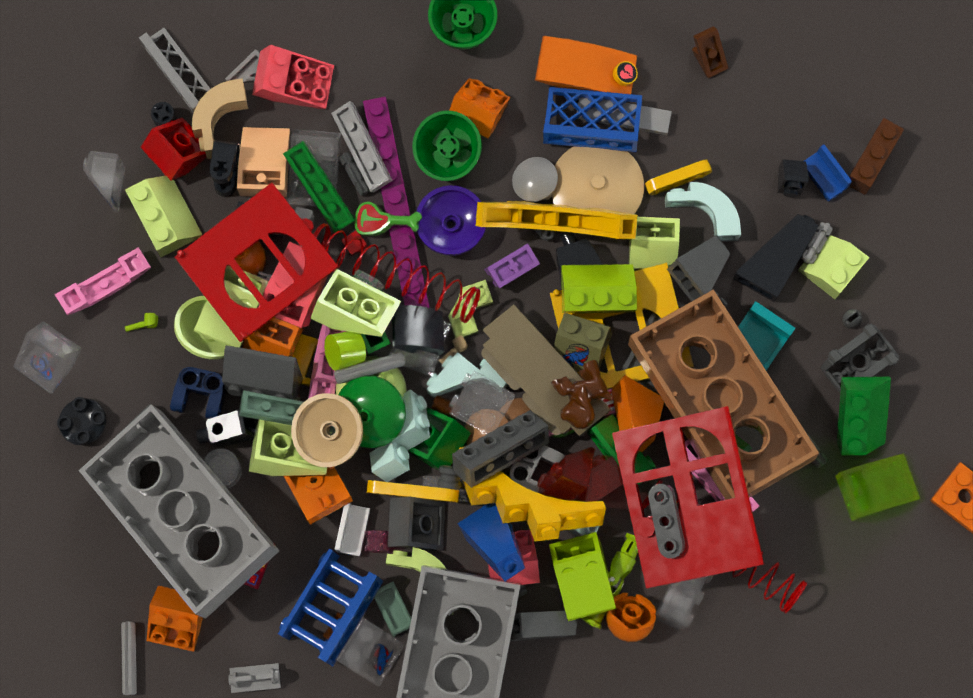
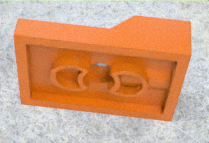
(320, 497)

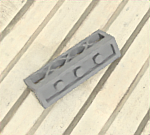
(171, 72)

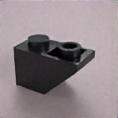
(792, 177)

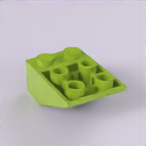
(582, 576)

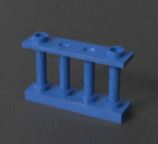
(354, 607)

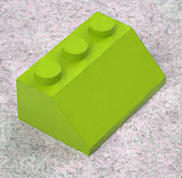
(598, 288)

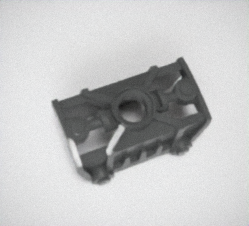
(856, 348)

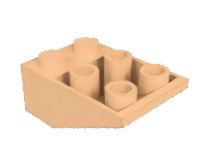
(263, 160)

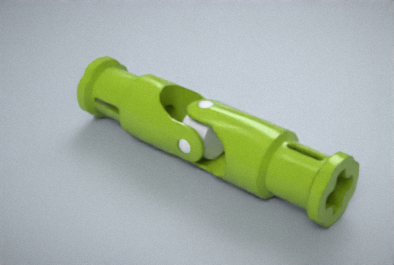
(620, 568)

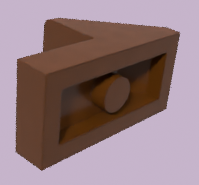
(710, 52)

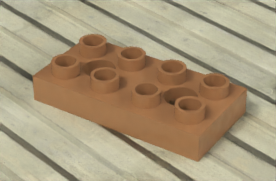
(731, 380)

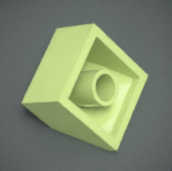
(834, 266)

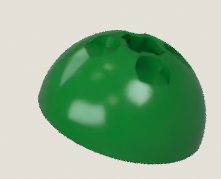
(476, 15)
(434, 146)

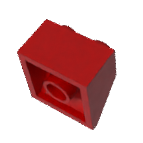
(173, 148)

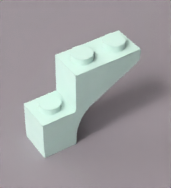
(454, 372)
(393, 458)

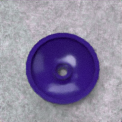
(448, 205)

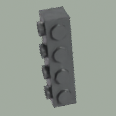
(500, 448)

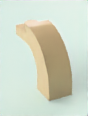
(212, 106)

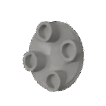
(535, 179)

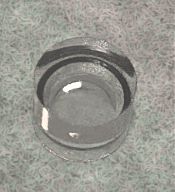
(225, 466)

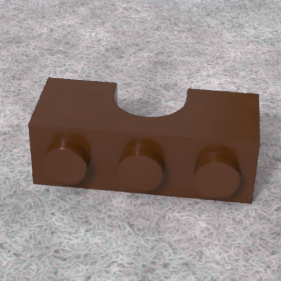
(875, 156)

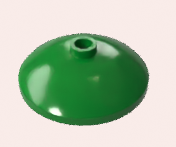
(382, 404)

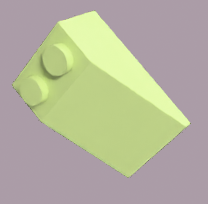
(354, 306)
(276, 454)

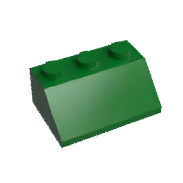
(863, 414)
(602, 437)

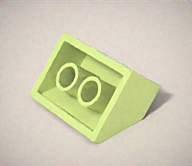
(164, 214)

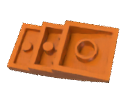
(580, 65)

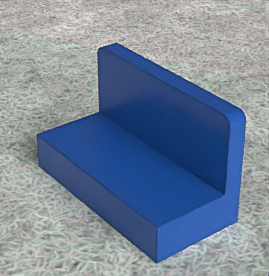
(827, 173)

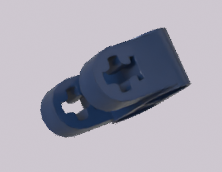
(204, 377)

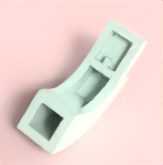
(714, 203)

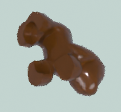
(581, 393)

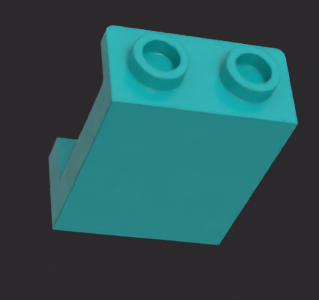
(765, 333)

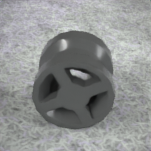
(448, 478)

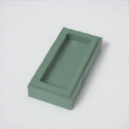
(393, 609)

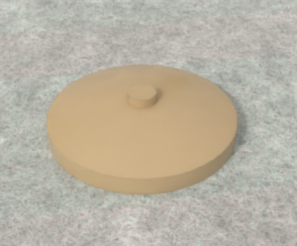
(599, 180)

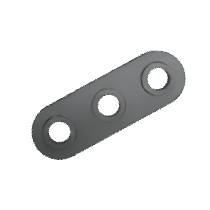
(669, 509)

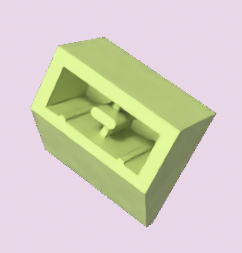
(654, 242)

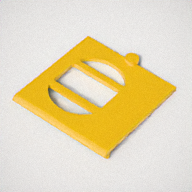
(654, 294)

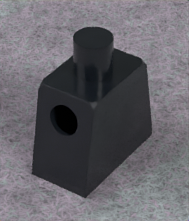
(575, 252)
(227, 430)

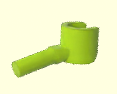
(150, 321)

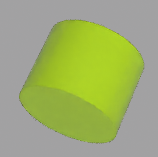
(344, 350)

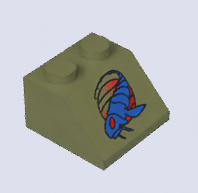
(581, 341)

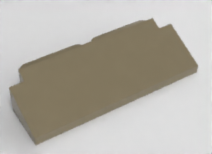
(532, 363)

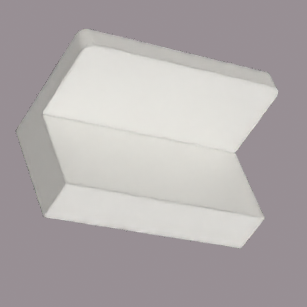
(352, 530)

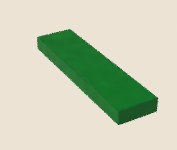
(319, 186)

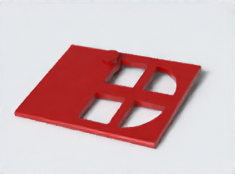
(715, 534)

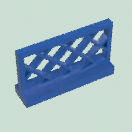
(587, 136)

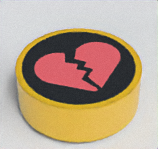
(625, 73)

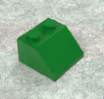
(444, 440)

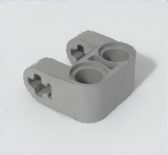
(529, 465)

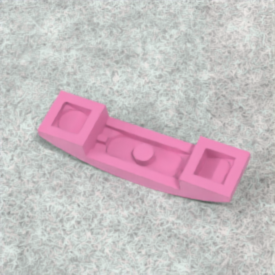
(104, 283)

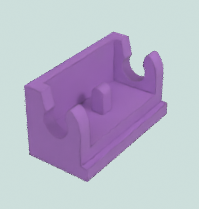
(512, 266)

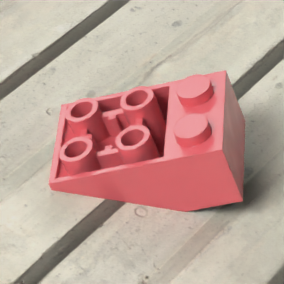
(292, 78)
(301, 310)

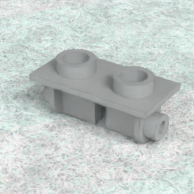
(254, 678)

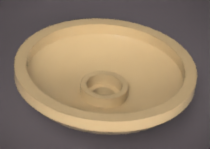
(312, 427)

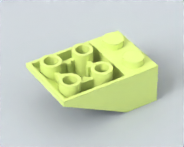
(210, 322)

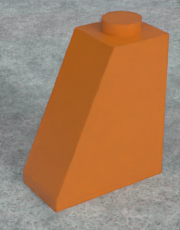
(636, 406)

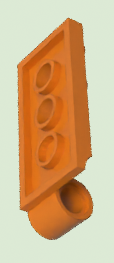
(948, 500)

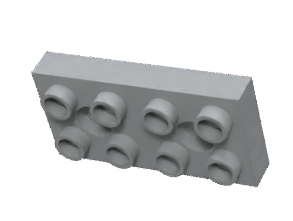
(178, 511)
(452, 668)

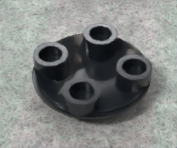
(82, 421)

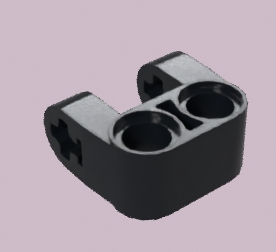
(225, 166)

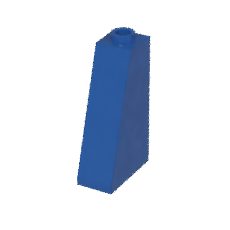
(493, 541)

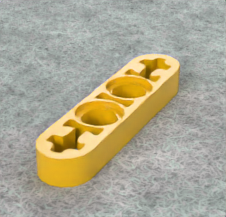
(417, 491)

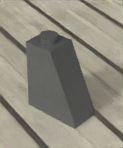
(700, 267)
(542, 625)

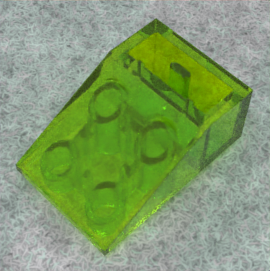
(877, 486)

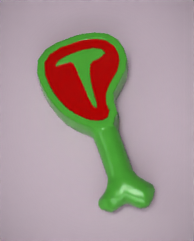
(373, 221)

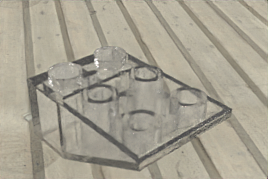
(326, 150)

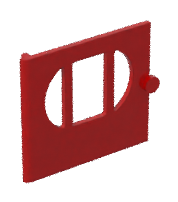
(220, 246)

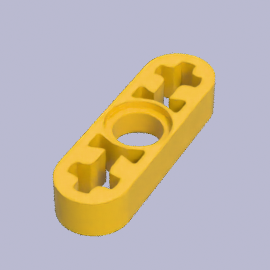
(678, 177)

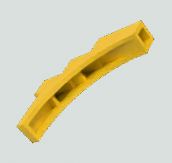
(557, 218)
(543, 513)

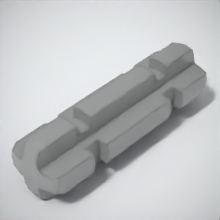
(816, 243)

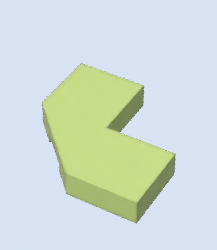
(470, 327)

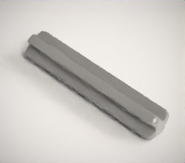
(369, 368)
(128, 636)

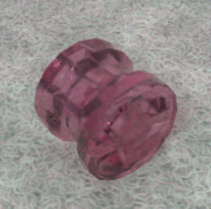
(376, 541)

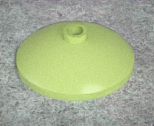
(195, 343)

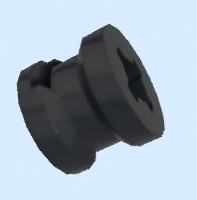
(162, 110)

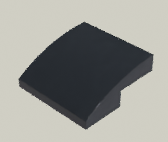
(418, 329)

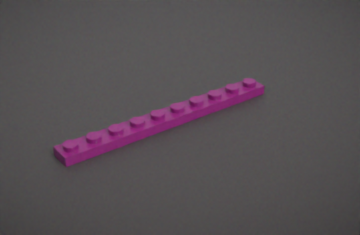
(395, 200)

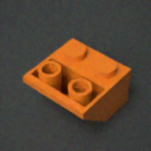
(481, 105)
(275, 338)
(172, 620)

